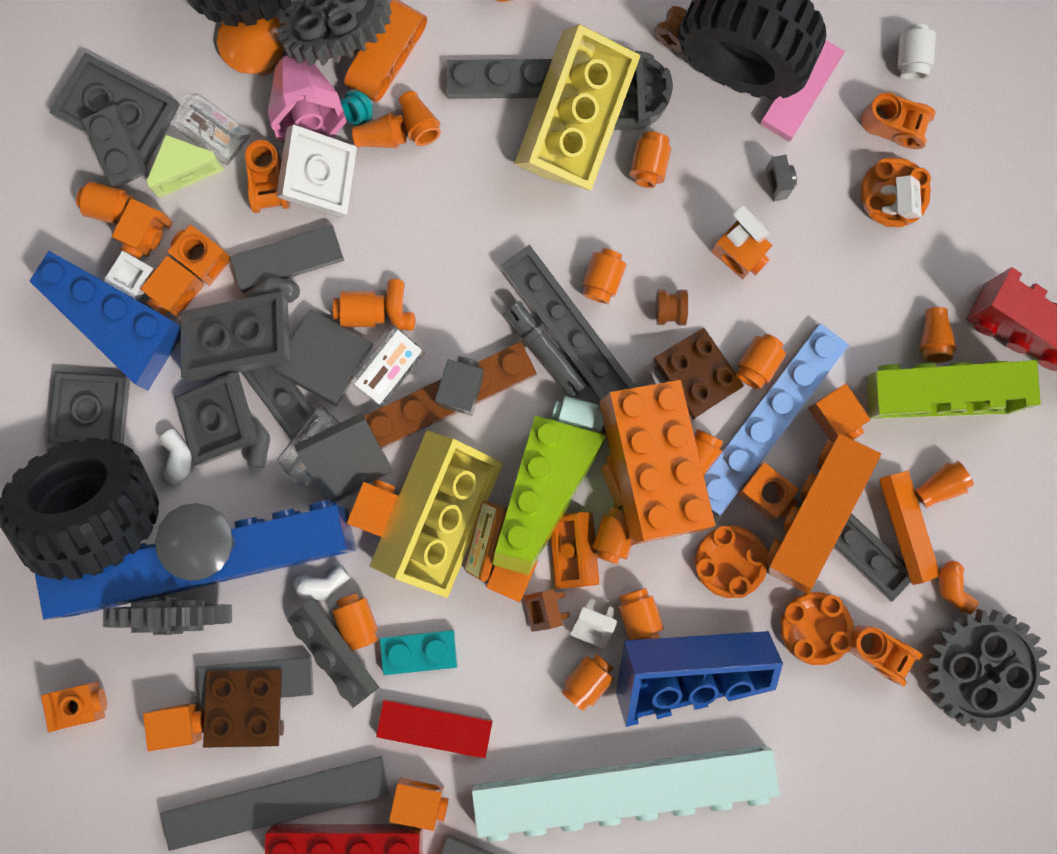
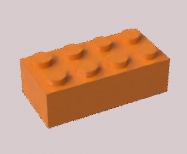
(656, 462)
(824, 513)

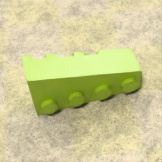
(953, 389)
(547, 480)

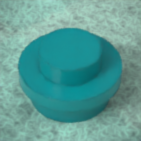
(357, 107)

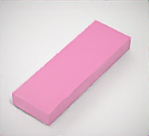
(788, 113)

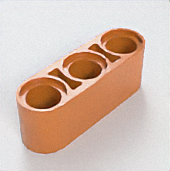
(379, 64)

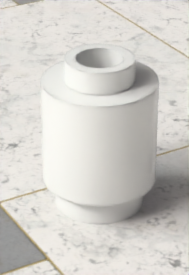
(916, 52)

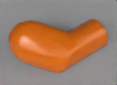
(394, 306)
(952, 587)

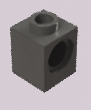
(460, 385)

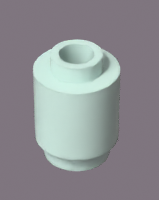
(578, 414)

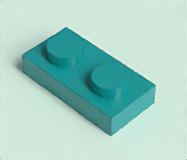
(418, 652)

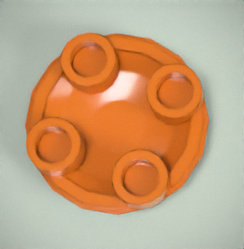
(251, 48)
(885, 174)
(731, 562)
(817, 628)

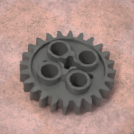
(331, 28)
(167, 615)
(1003, 697)

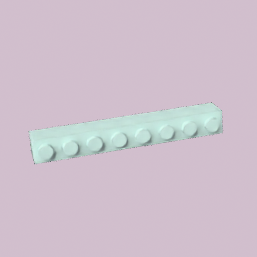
(625, 791)

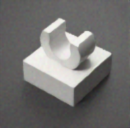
(907, 197)
(748, 226)
(129, 275)
(593, 626)

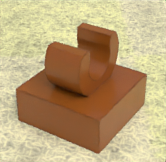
(544, 610)

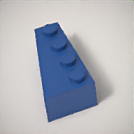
(117, 324)
(694, 672)

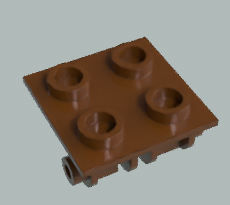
(702, 371)
(243, 709)

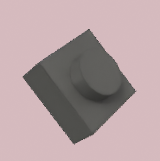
(781, 177)

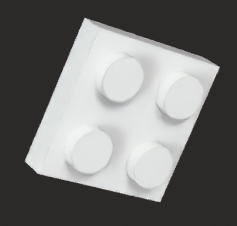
(316, 171)

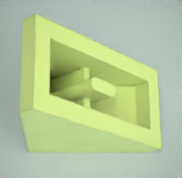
(180, 165)

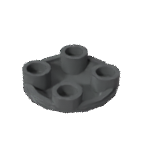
(194, 541)

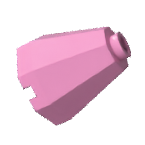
(303, 98)

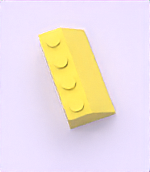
(577, 108)
(436, 514)

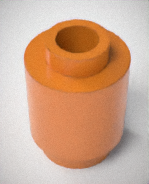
(650, 159)
(102, 202)
(603, 276)
(359, 309)
(760, 361)
(613, 537)
(640, 615)
(355, 621)
(588, 681)

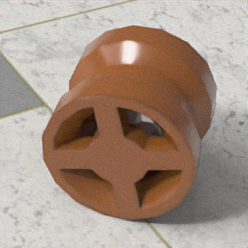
(668, 30)
(671, 307)

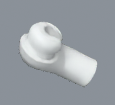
(180, 457)
(319, 588)

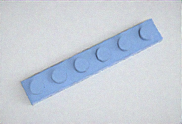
(772, 416)

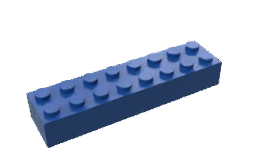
(259, 548)

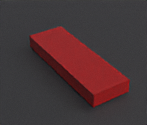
(434, 728)

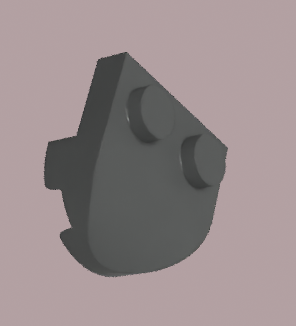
(647, 94)

